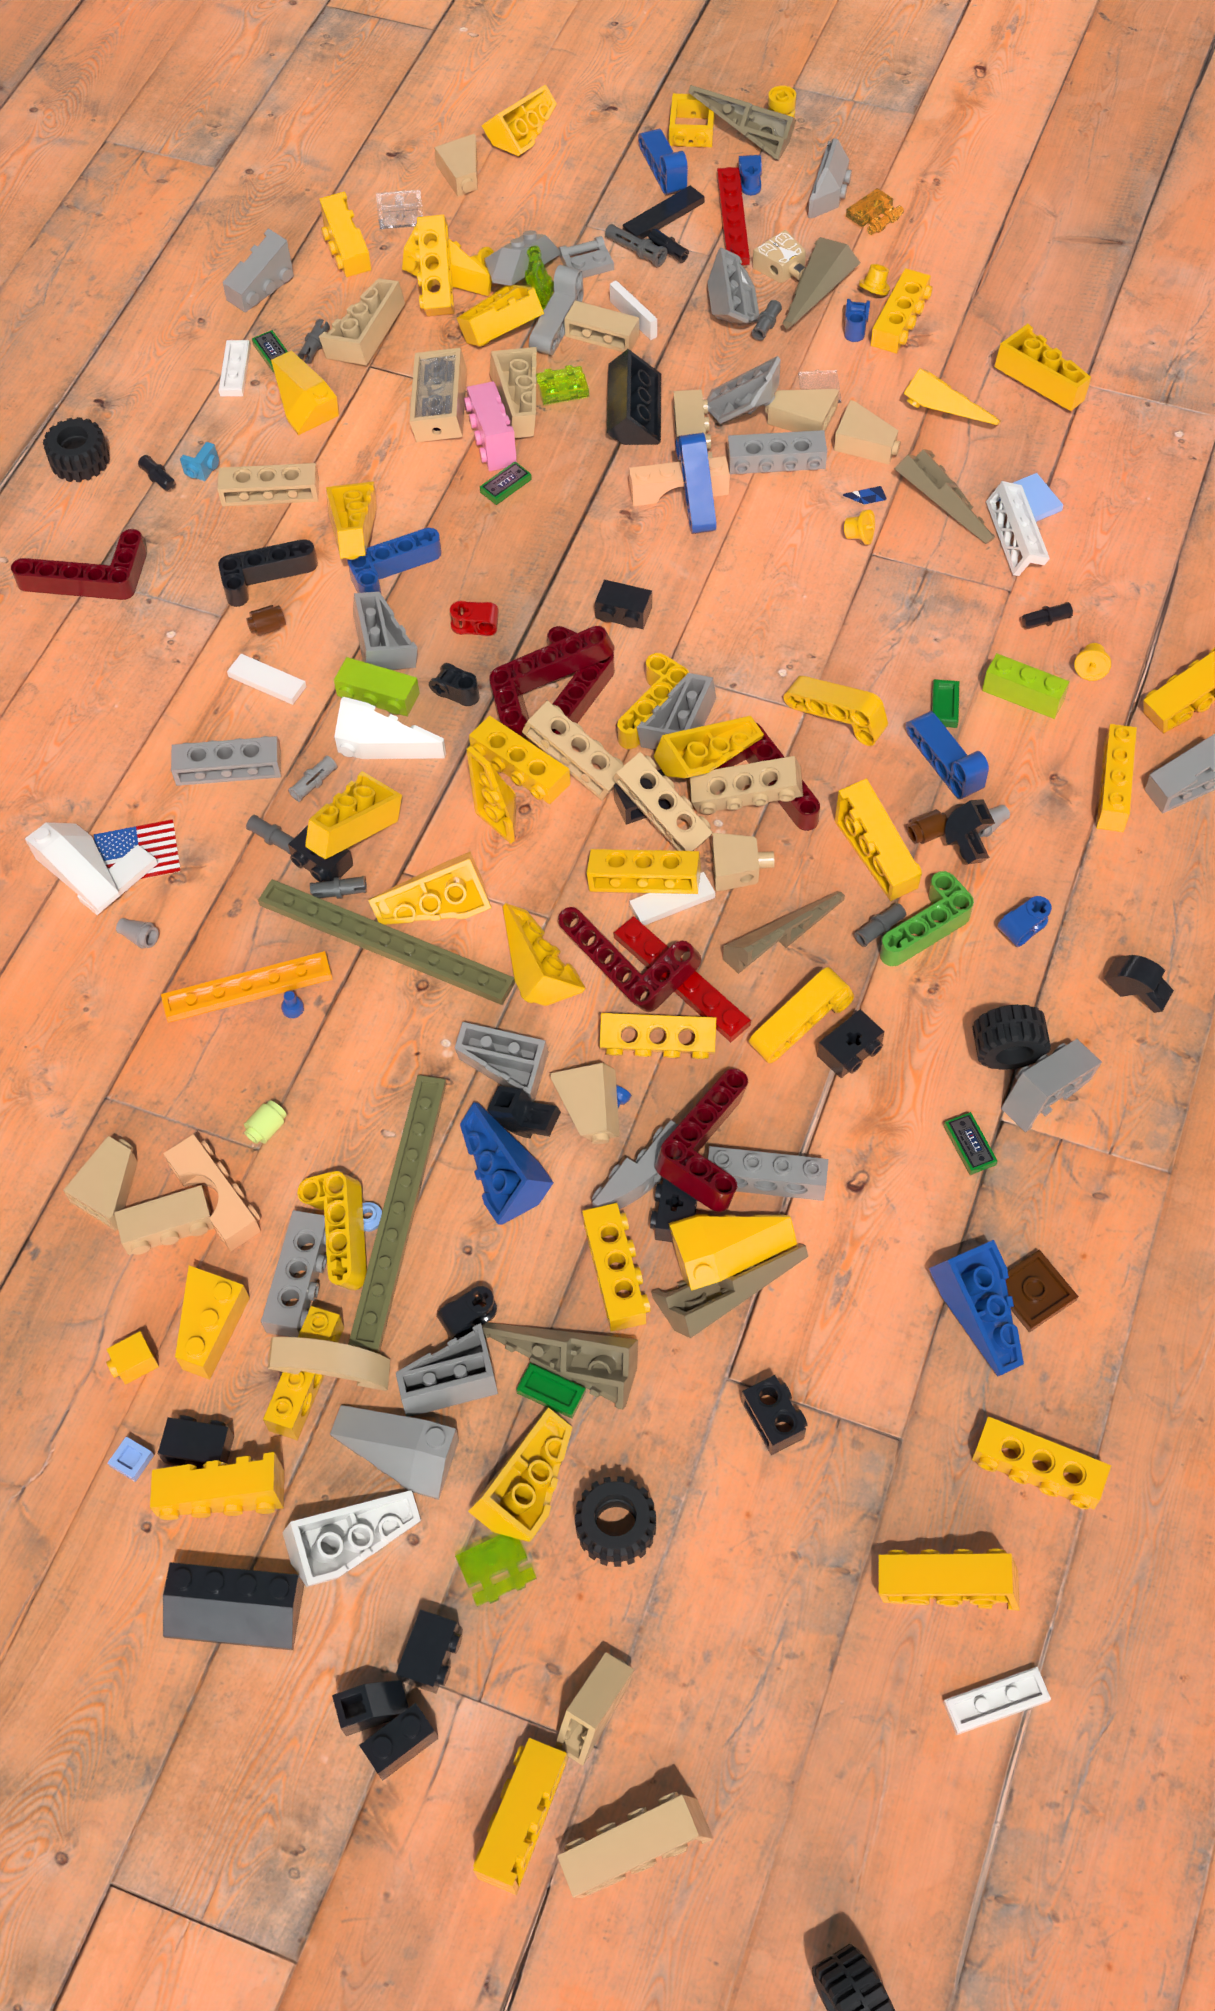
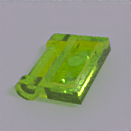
(538, 276)

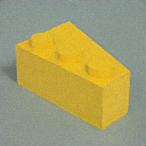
(342, 235)

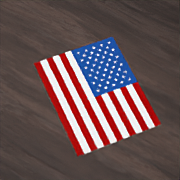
(155, 838)

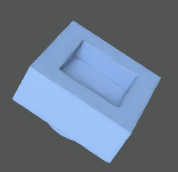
(130, 1459)

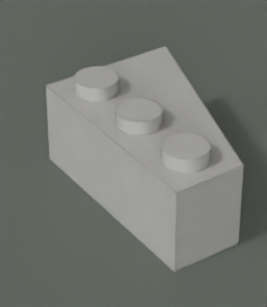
(380, 635)
(1184, 777)
(1049, 1081)
(449, 1376)

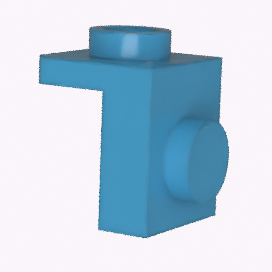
(202, 464)

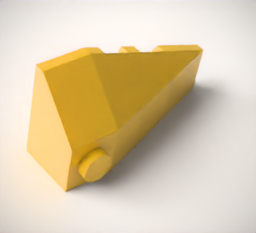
(521, 122)
(466, 270)
(304, 393)
(705, 747)
(492, 796)
(536, 962)
(725, 1245)
(522, 1489)

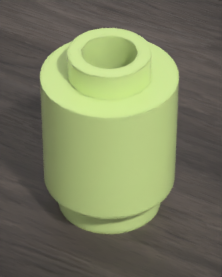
(264, 1122)

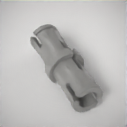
(300, 789)

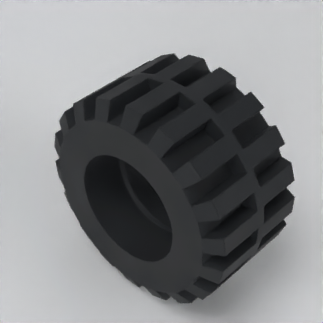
(76, 449)
(1011, 1037)
(607, 1496)
(850, 1983)

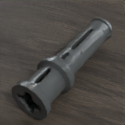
(643, 247)

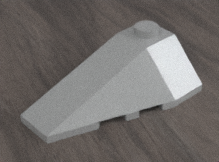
(403, 1447)

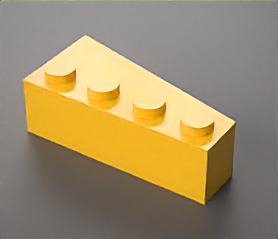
(353, 816)

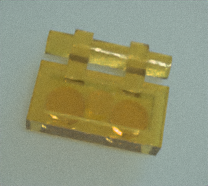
(870, 207)

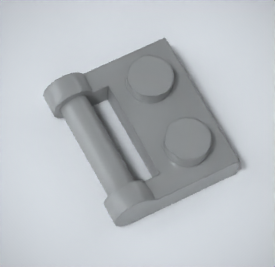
(590, 263)

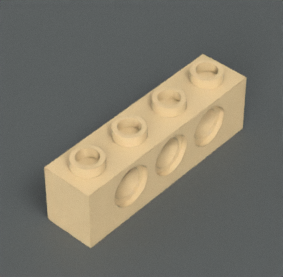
(268, 484)
(560, 748)
(734, 778)
(647, 801)

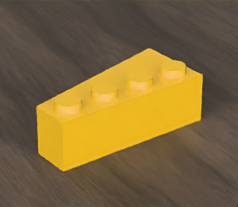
(1042, 368)
(352, 517)
(1182, 695)
(876, 840)
(218, 1488)
(949, 1578)
(520, 1816)

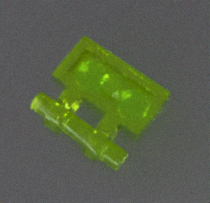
(562, 384)
(491, 1559)

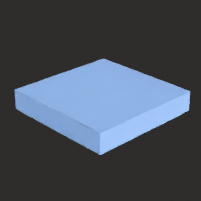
(1040, 497)

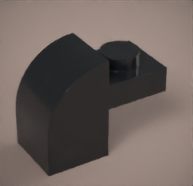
(963, 829)
(1140, 976)
(520, 1115)

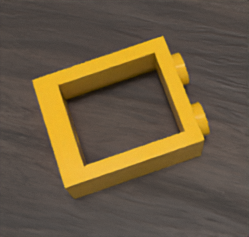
(689, 107)

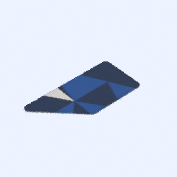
(867, 496)

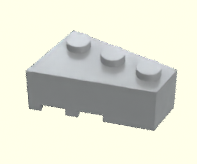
(260, 274)
(683, 710)
(503, 1056)

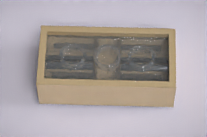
(438, 395)

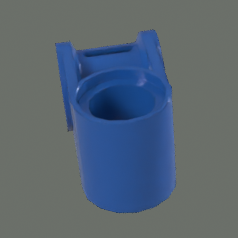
(750, 172)
(856, 320)
(1026, 920)

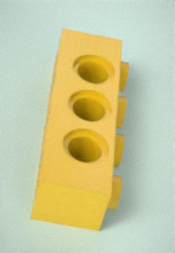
(429, 229)
(901, 311)
(534, 770)
(1116, 778)
(644, 871)
(614, 1024)
(620, 1312)
(295, 1392)
(1059, 1459)

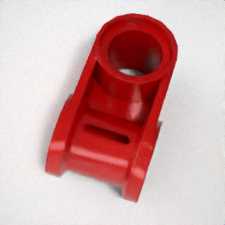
(476, 619)

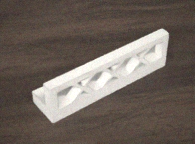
(1020, 522)

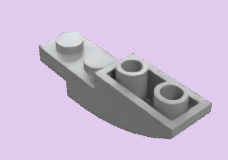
(632, 1179)

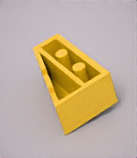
(499, 314)
(207, 1320)

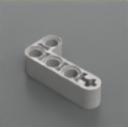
(551, 325)

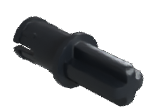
(673, 248)
(156, 472)
(1047, 615)

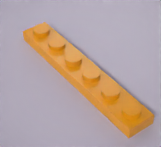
(246, 986)

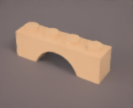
(653, 481)
(194, 1166)

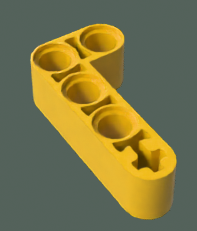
(662, 676)
(840, 703)
(801, 1013)
(344, 1265)

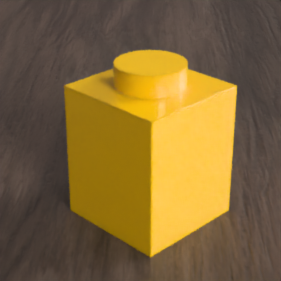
(131, 1358)

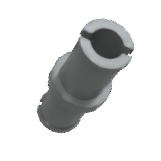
(766, 320)
(312, 341)
(270, 833)
(339, 887)
(880, 924)

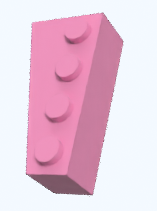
(491, 426)

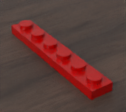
(733, 212)
(694, 991)

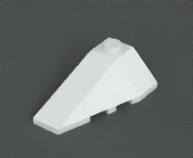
(371, 735)
(75, 860)
(339, 1540)

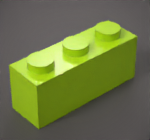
(377, 686)
(1025, 686)

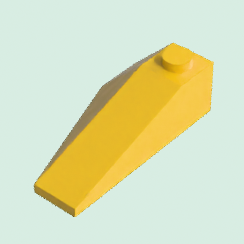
(936, 394)
(439, 893)

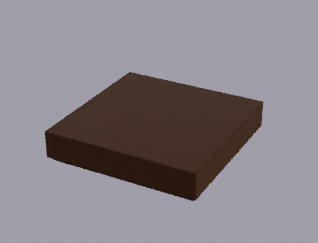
(1037, 1291)

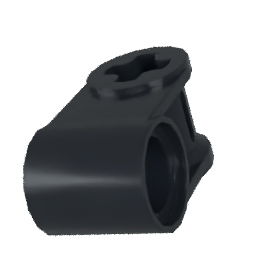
(456, 685)
(464, 1313)

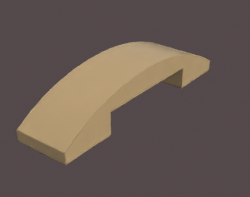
(329, 1359)

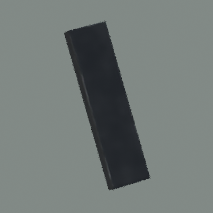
(664, 212)

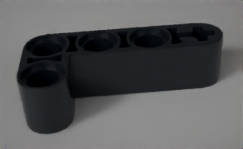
(264, 565)

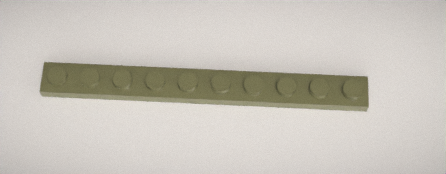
(387, 942)
(397, 1214)

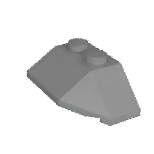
(830, 181)
(510, 262)
(732, 290)
(745, 392)

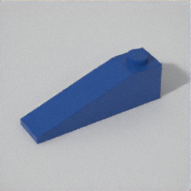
(508, 1172)
(979, 1299)

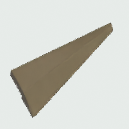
(762, 126)
(826, 268)
(938, 486)
(785, 930)
(697, 1309)
(593, 1361)

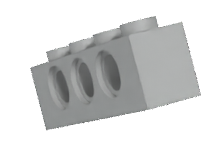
(777, 452)
(226, 760)
(773, 1172)
(302, 1229)

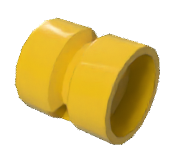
(782, 100)

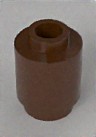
(266, 620)
(927, 827)

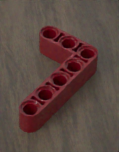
(85, 579)
(542, 667)
(584, 685)
(797, 808)
(621, 965)
(679, 1155)

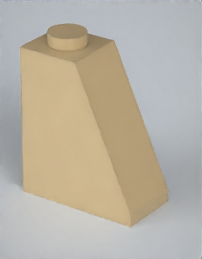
(459, 164)
(803, 409)
(866, 435)
(590, 1100)
(104, 1181)
(593, 1708)

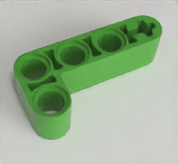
(900, 944)

